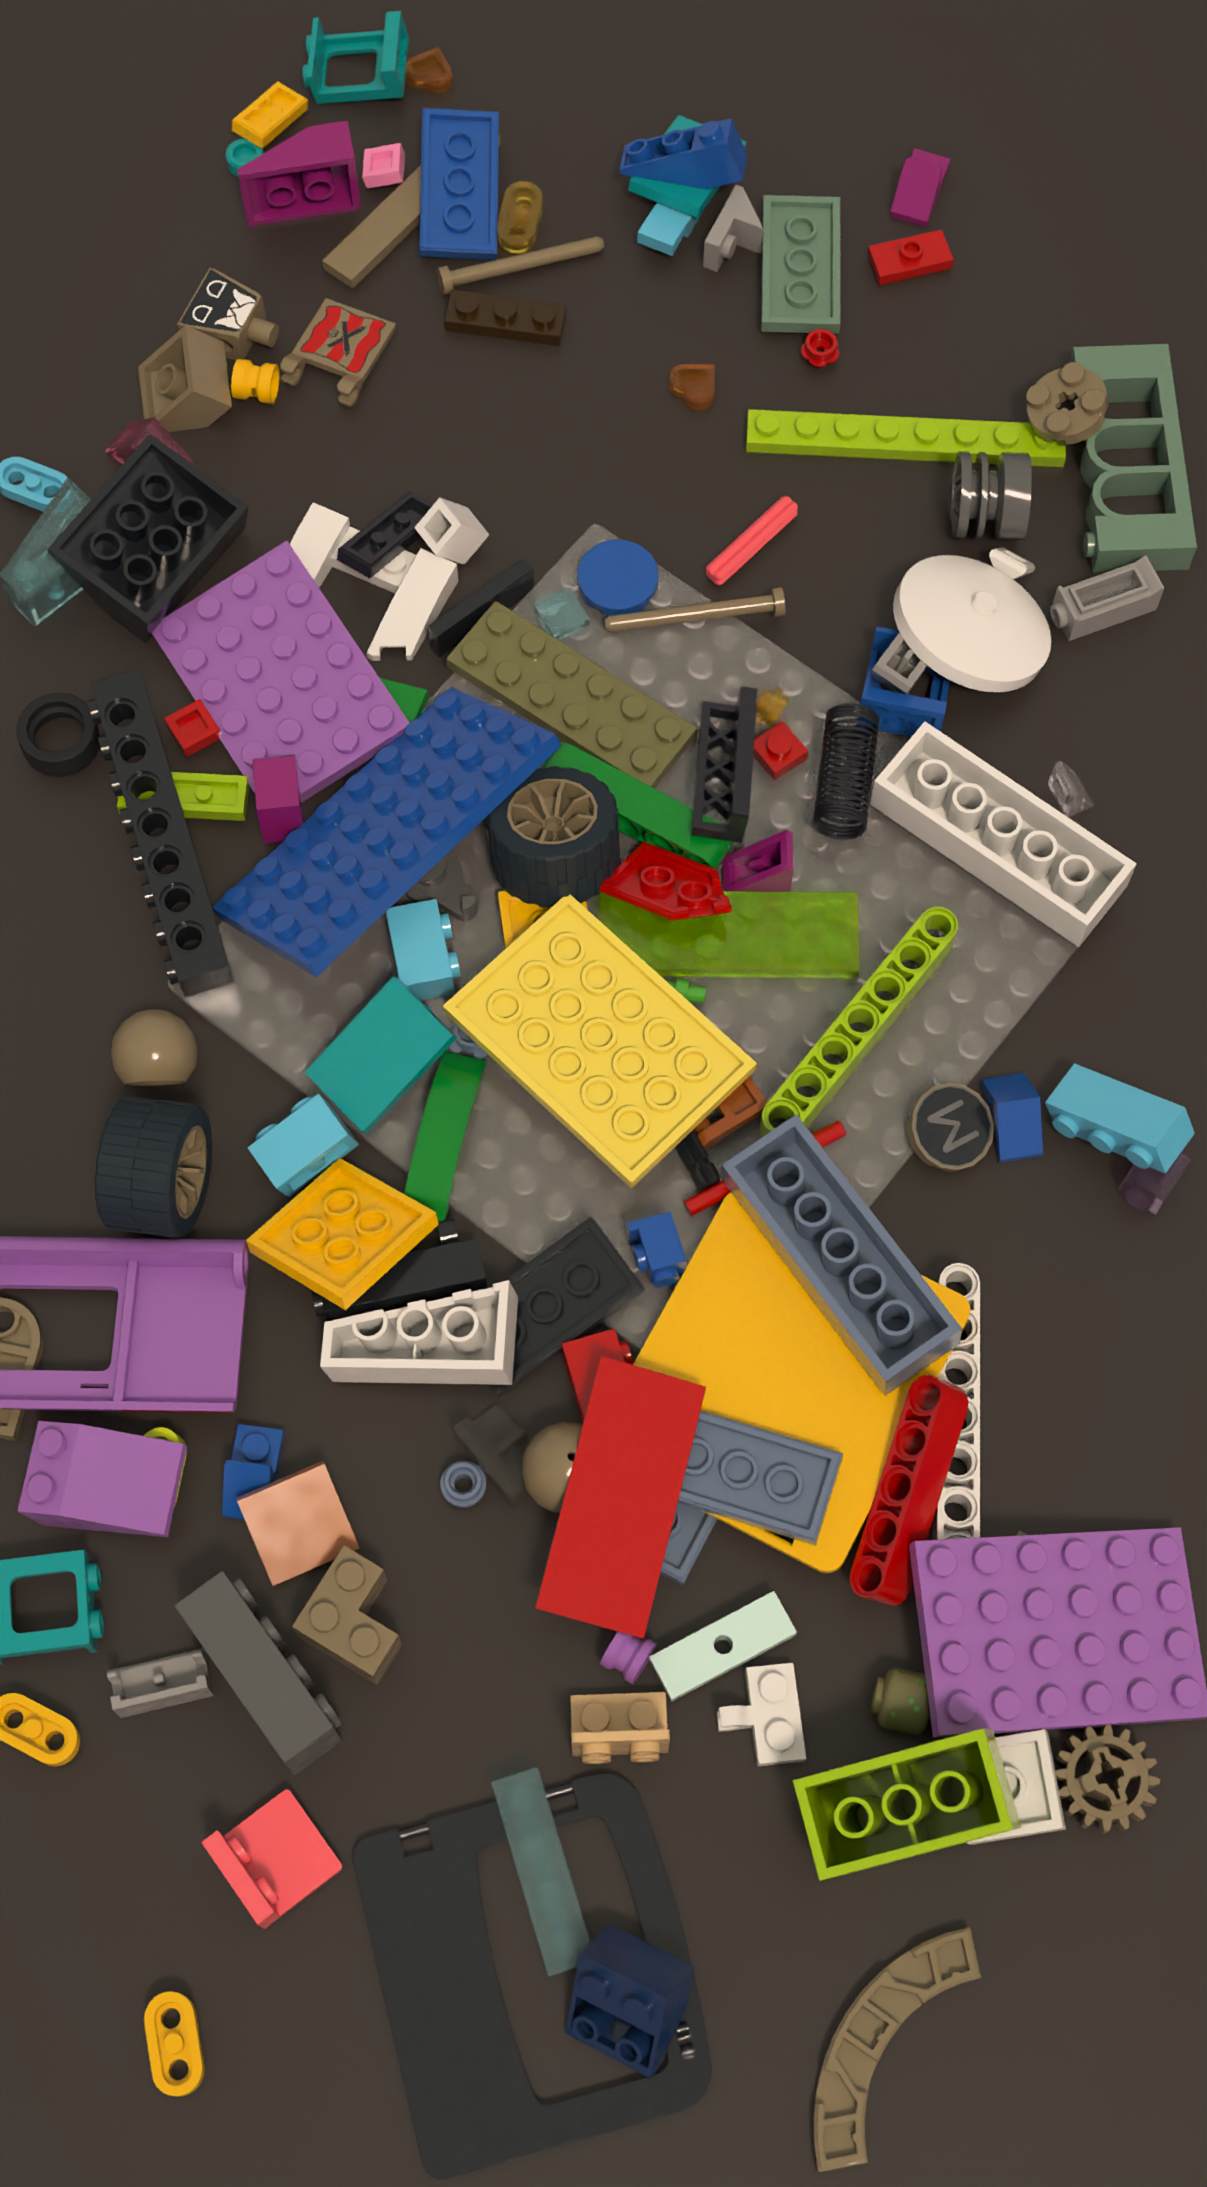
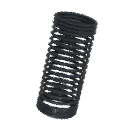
(850, 734)

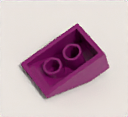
(302, 177)

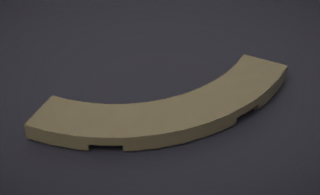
(865, 2034)

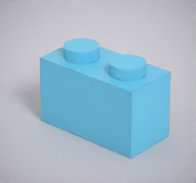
(421, 950)
(302, 1144)

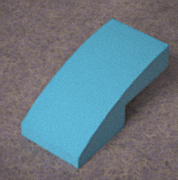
(665, 228)

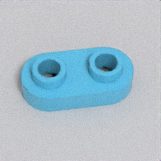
(37, 484)

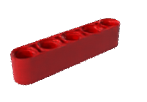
(916, 1463)

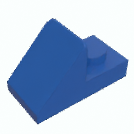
(252, 1465)

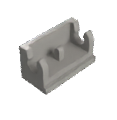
(160, 1683)

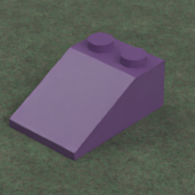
(101, 1480)

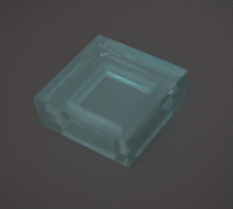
(561, 614)

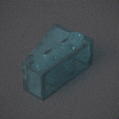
(32, 577)

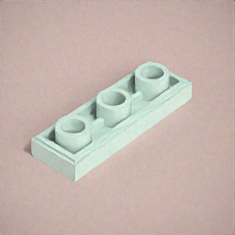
(748, 1631)

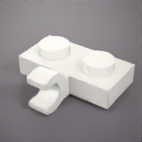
(771, 1714)

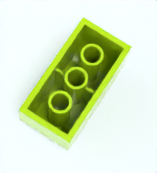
(906, 1804)

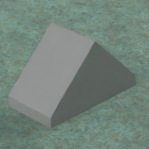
(898, 667)

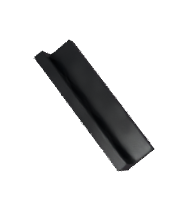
(740, 765)

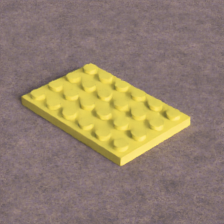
(599, 1039)

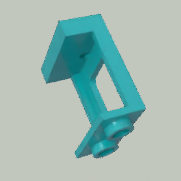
(390, 74)
(90, 1620)

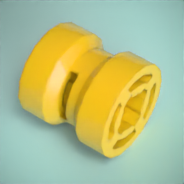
(255, 381)

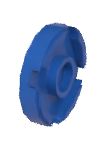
(617, 577)

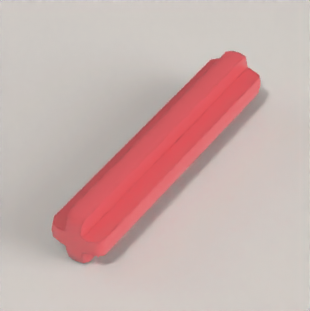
(751, 540)

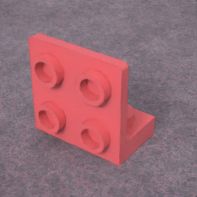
(273, 1858)

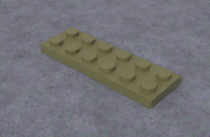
(570, 695)

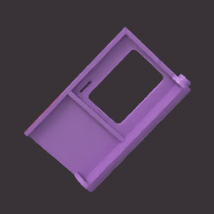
(173, 1322)

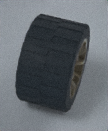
(555, 837)
(153, 1166)

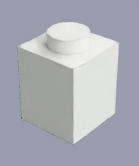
(451, 531)

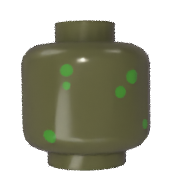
(901, 1701)

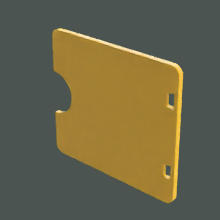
(780, 1366)

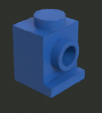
(657, 1248)

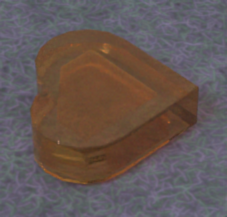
(429, 71)
(694, 383)

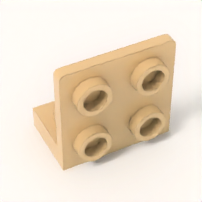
(618, 1726)

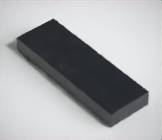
(385, 536)
(455, 624)

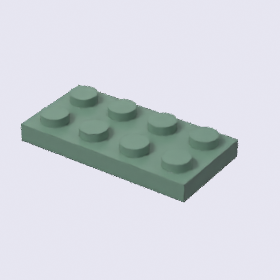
(800, 264)

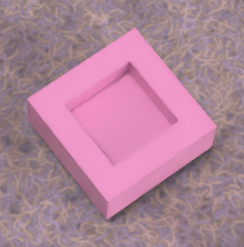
(383, 165)

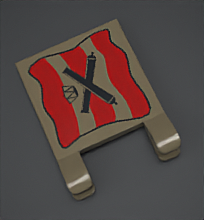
(341, 343)

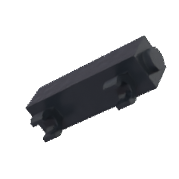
(418, 1276)

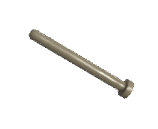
(449, 279)
(774, 602)

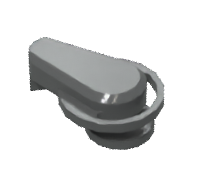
(447, 886)

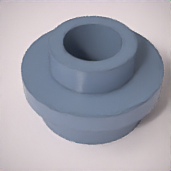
(460, 1470)

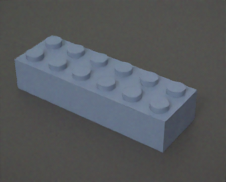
(841, 1255)

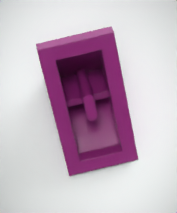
(277, 797)
(761, 866)

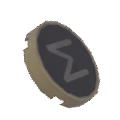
(950, 1127)

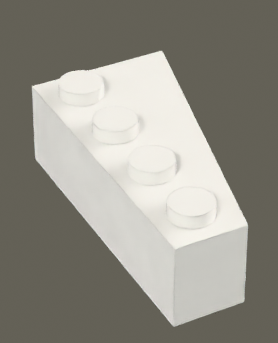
(429, 1342)

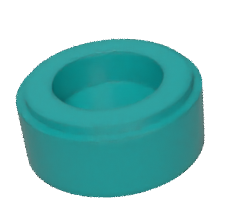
(241, 153)

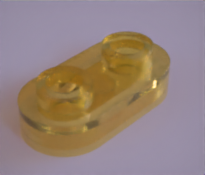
(518, 220)

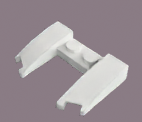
(419, 581)

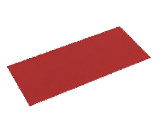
(621, 1497)

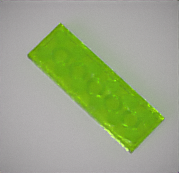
(760, 937)

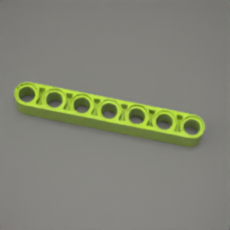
(866, 1009)

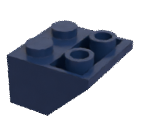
(628, 1999)

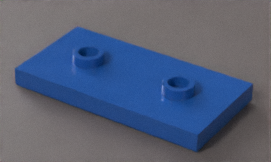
(459, 184)

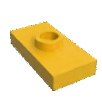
(269, 115)

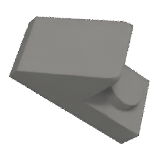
(734, 226)

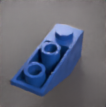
(690, 157)

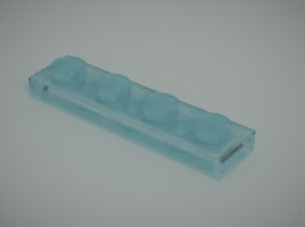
(542, 1869)

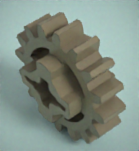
(1111, 1797)

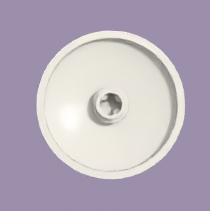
(972, 623)

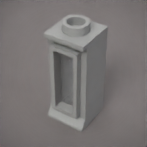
(1107, 599)

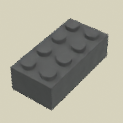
(253, 1665)

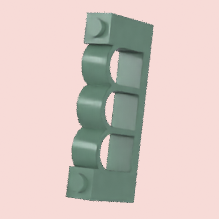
(1117, 539)

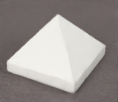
(1010, 563)

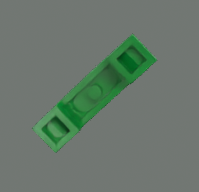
(444, 1131)

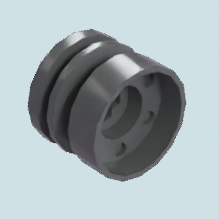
(990, 495)

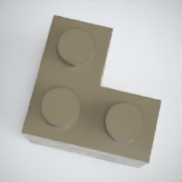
(338, 1619)

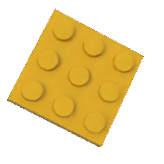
(342, 1233)

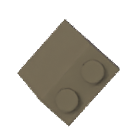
(186, 381)

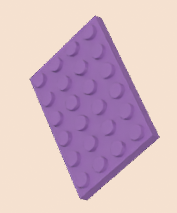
(281, 672)
(1058, 1631)

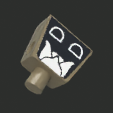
(229, 314)

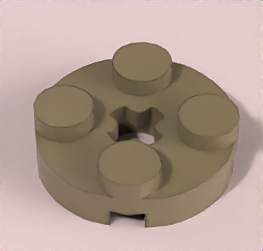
(1065, 384)

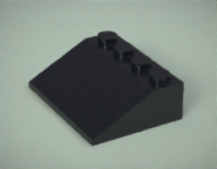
(149, 536)

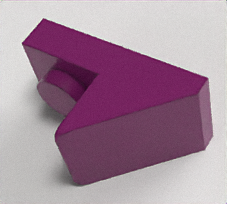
(919, 187)

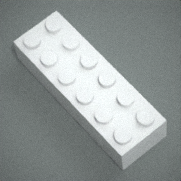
(1002, 833)

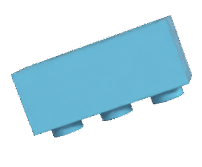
(1119, 1118)

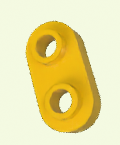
(36, 1730)
(174, 2044)

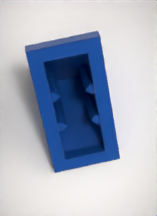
(1015, 1115)

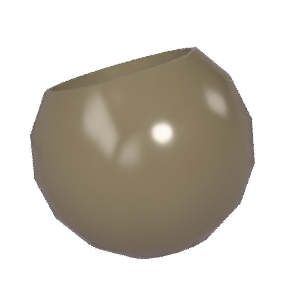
(154, 1049)
(546, 1463)

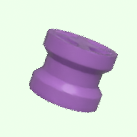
(628, 1655)

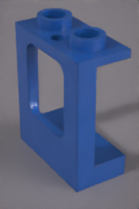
(897, 711)

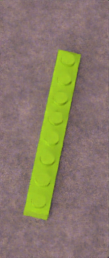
(895, 437)

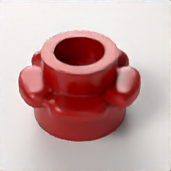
(820, 340)

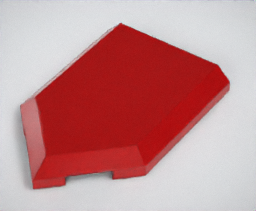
(667, 885)

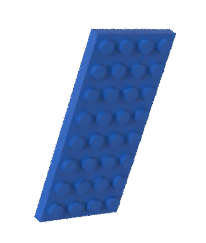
(385, 829)

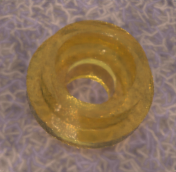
(770, 706)

